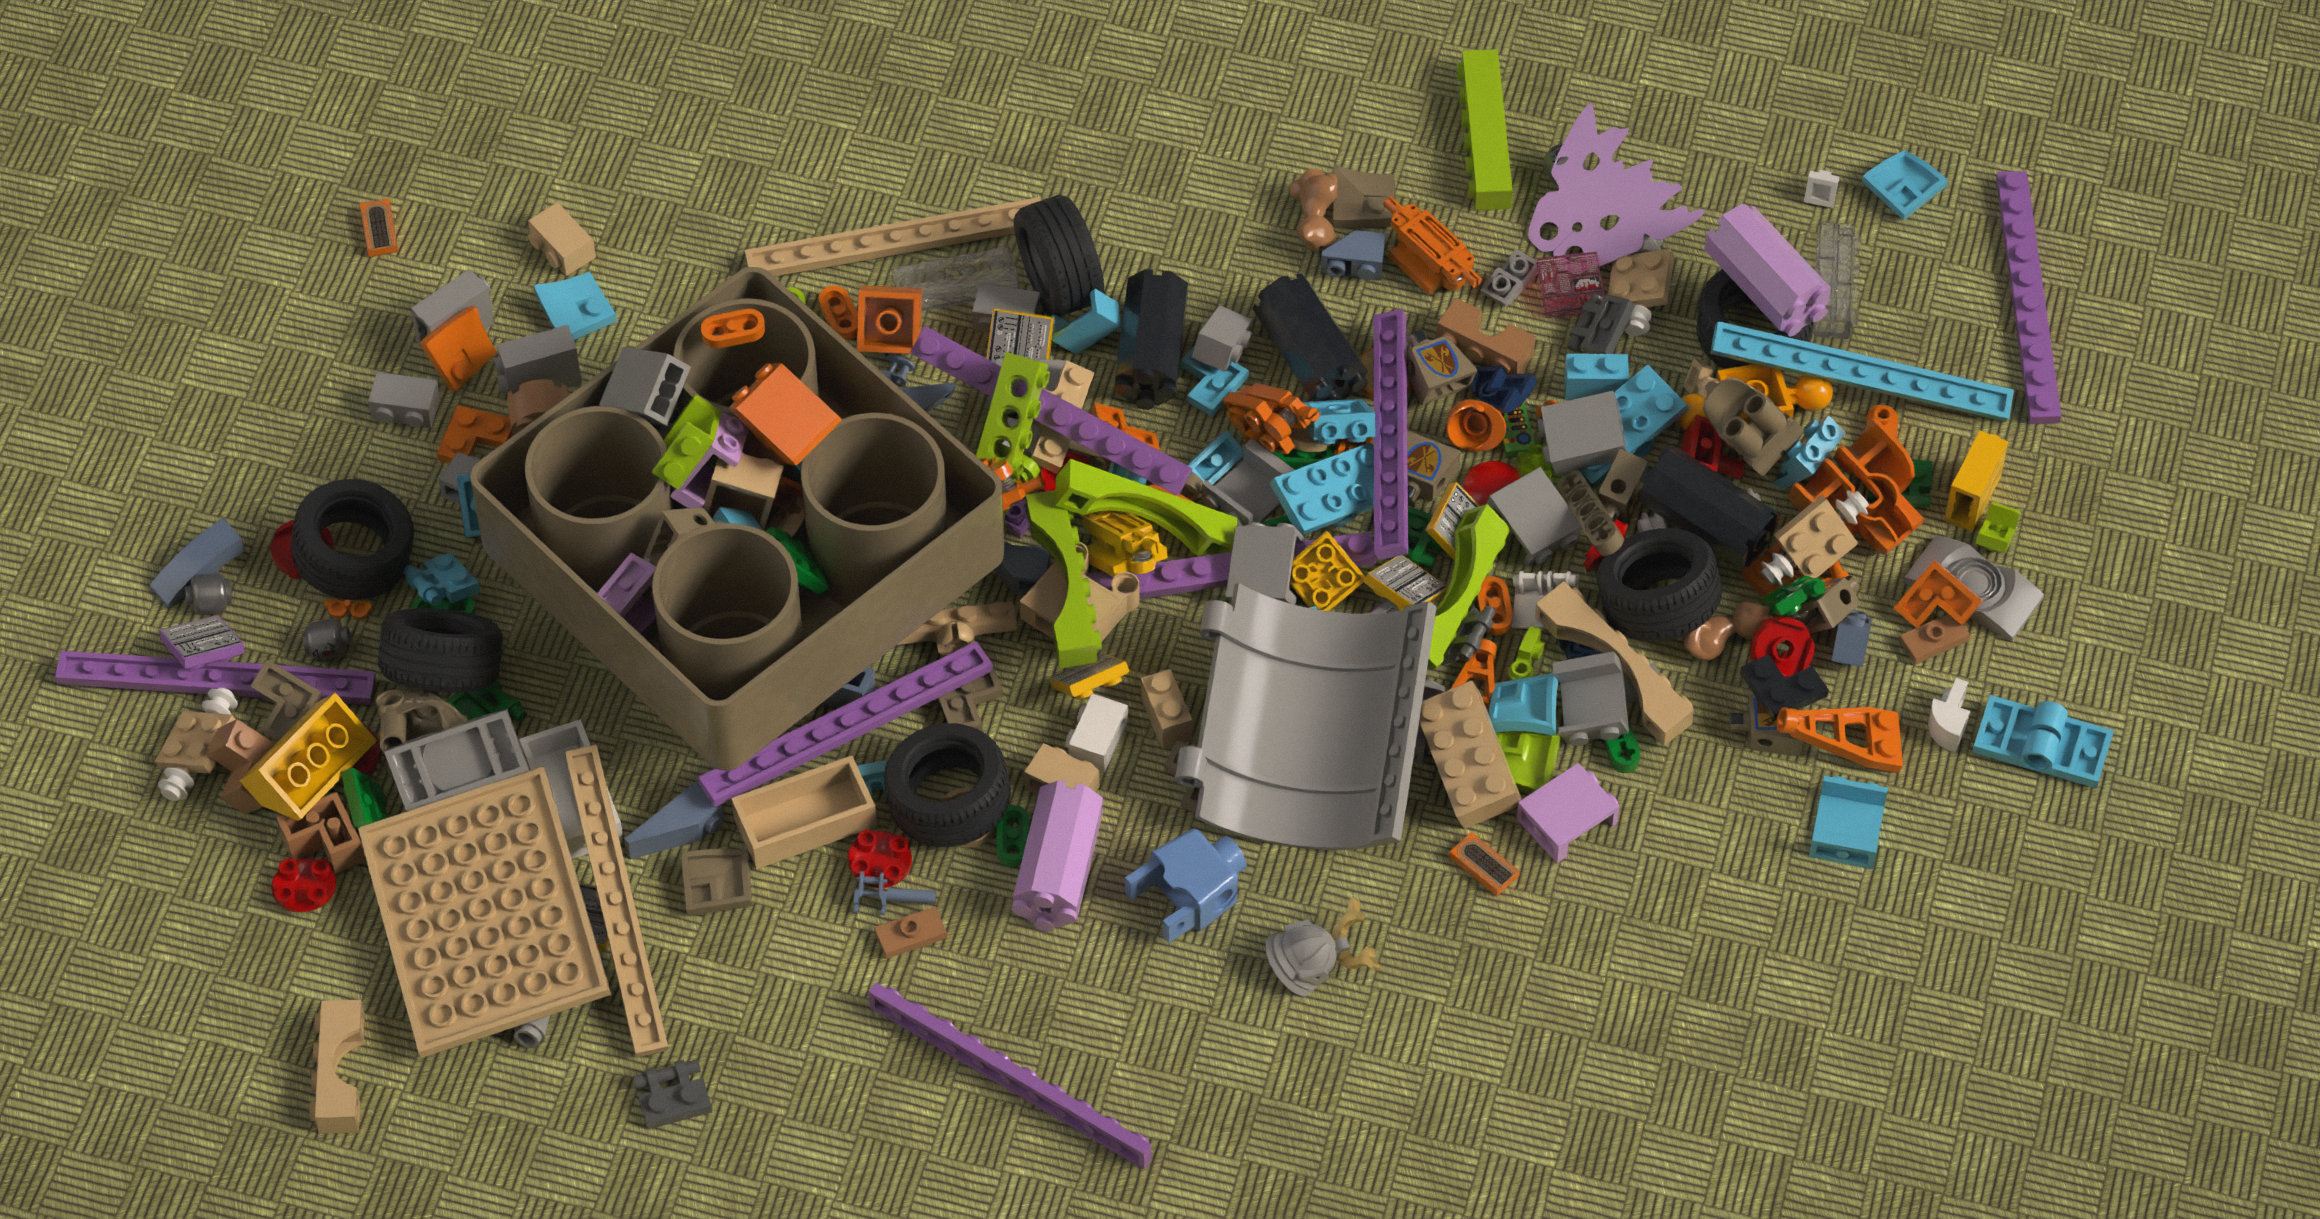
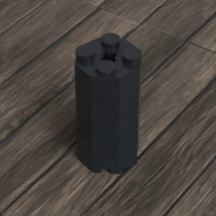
(1151, 338)
(1310, 339)
(1707, 506)

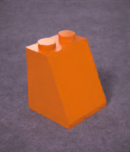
(783, 414)

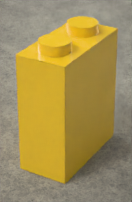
(1976, 480)

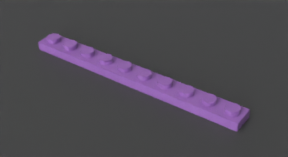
(2028, 298)
(1057, 414)
(1390, 435)
(1213, 570)
(171, 676)
(848, 723)
(1018, 1080)

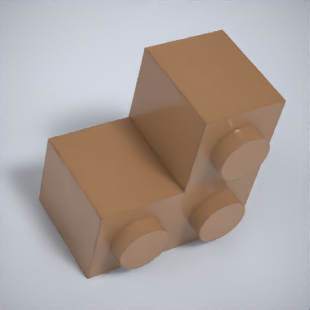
(238, 750)
(325, 828)

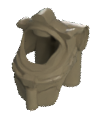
(1760, 439)
(425, 715)

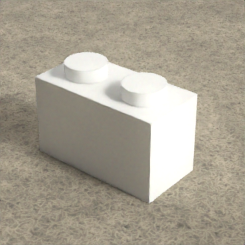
(1098, 731)

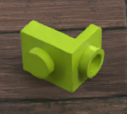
(1998, 528)

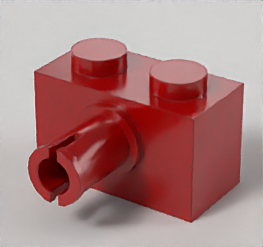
(1704, 445)

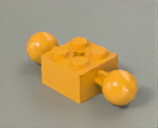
(1807, 392)

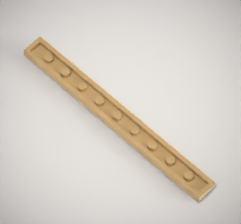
(886, 239)
(616, 901)

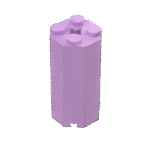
(1768, 269)
(1057, 855)

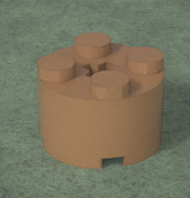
(533, 401)

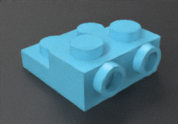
(1342, 420)
(1808, 453)

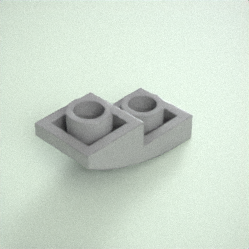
(1511, 279)

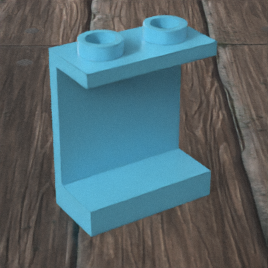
(1848, 822)

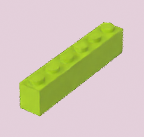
(1485, 130)

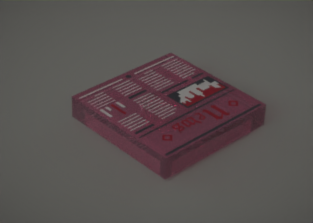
(1568, 282)

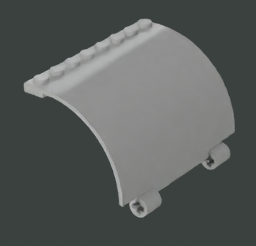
(1308, 722)

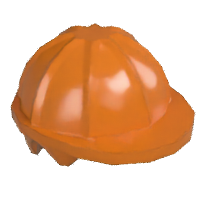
(1475, 426)

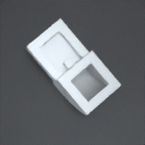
(1947, 718)

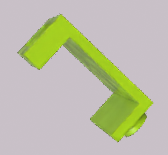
(688, 441)

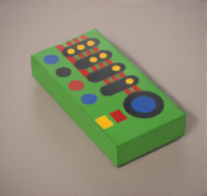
(1518, 432)

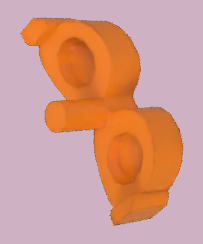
(339, 609)

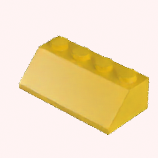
(309, 759)

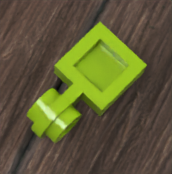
(1529, 650)

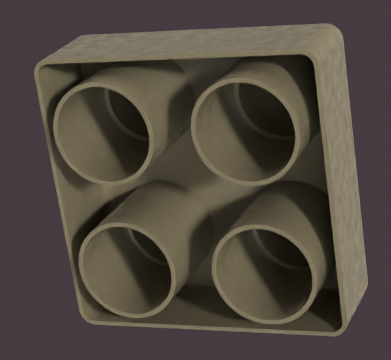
(735, 649)

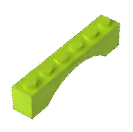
(1090, 490)
(1477, 543)
(1073, 630)

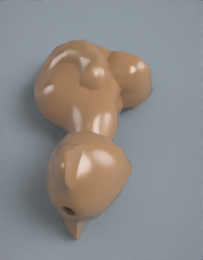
(1315, 193)
(1711, 637)

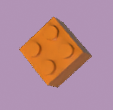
(889, 318)

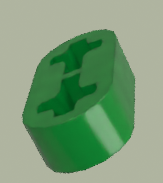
(1631, 748)

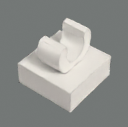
(1821, 188)

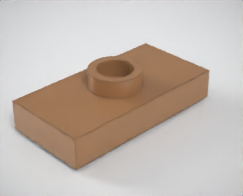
(1933, 638)
(910, 932)

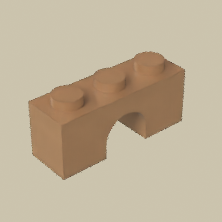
(1508, 349)

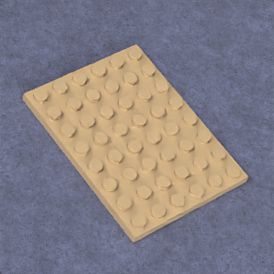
(483, 912)

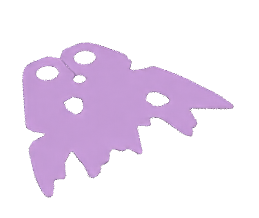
(1607, 190)

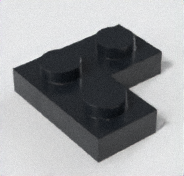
(1777, 692)

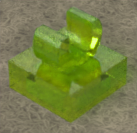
(1532, 460)

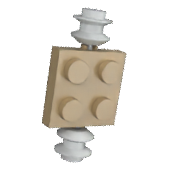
(1644, 280)
(1815, 538)
(190, 741)

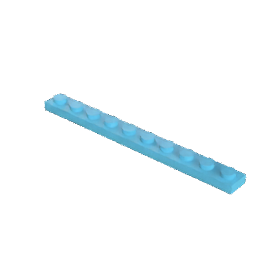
(1862, 371)

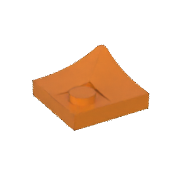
(459, 348)

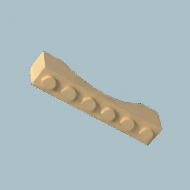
(1572, 619)

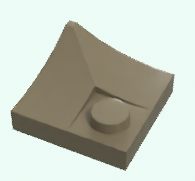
(1362, 199)
(716, 880)

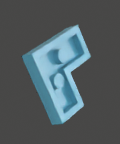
(1214, 383)

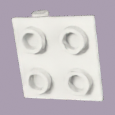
(1531, 589)

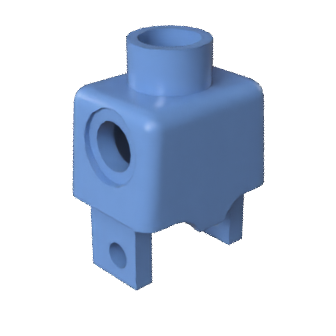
(1194, 877)

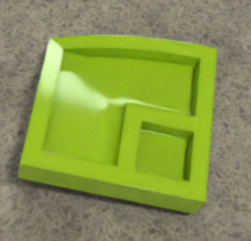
(1530, 757)

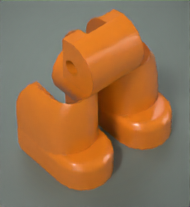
(1885, 470)

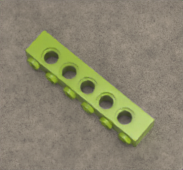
(1004, 401)

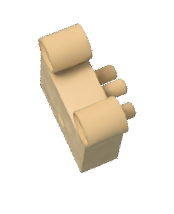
(1047, 598)

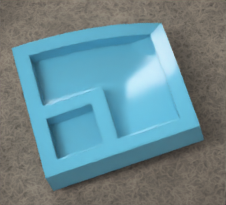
(1904, 183)
(576, 304)
(1525, 705)

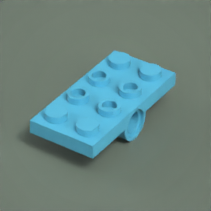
(1646, 411)
(1328, 490)
(2043, 740)

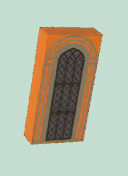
(379, 227)
(1484, 864)

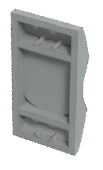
(2005, 593)
(456, 759)

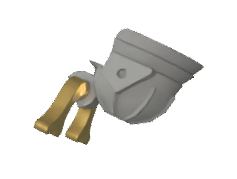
(1308, 952)

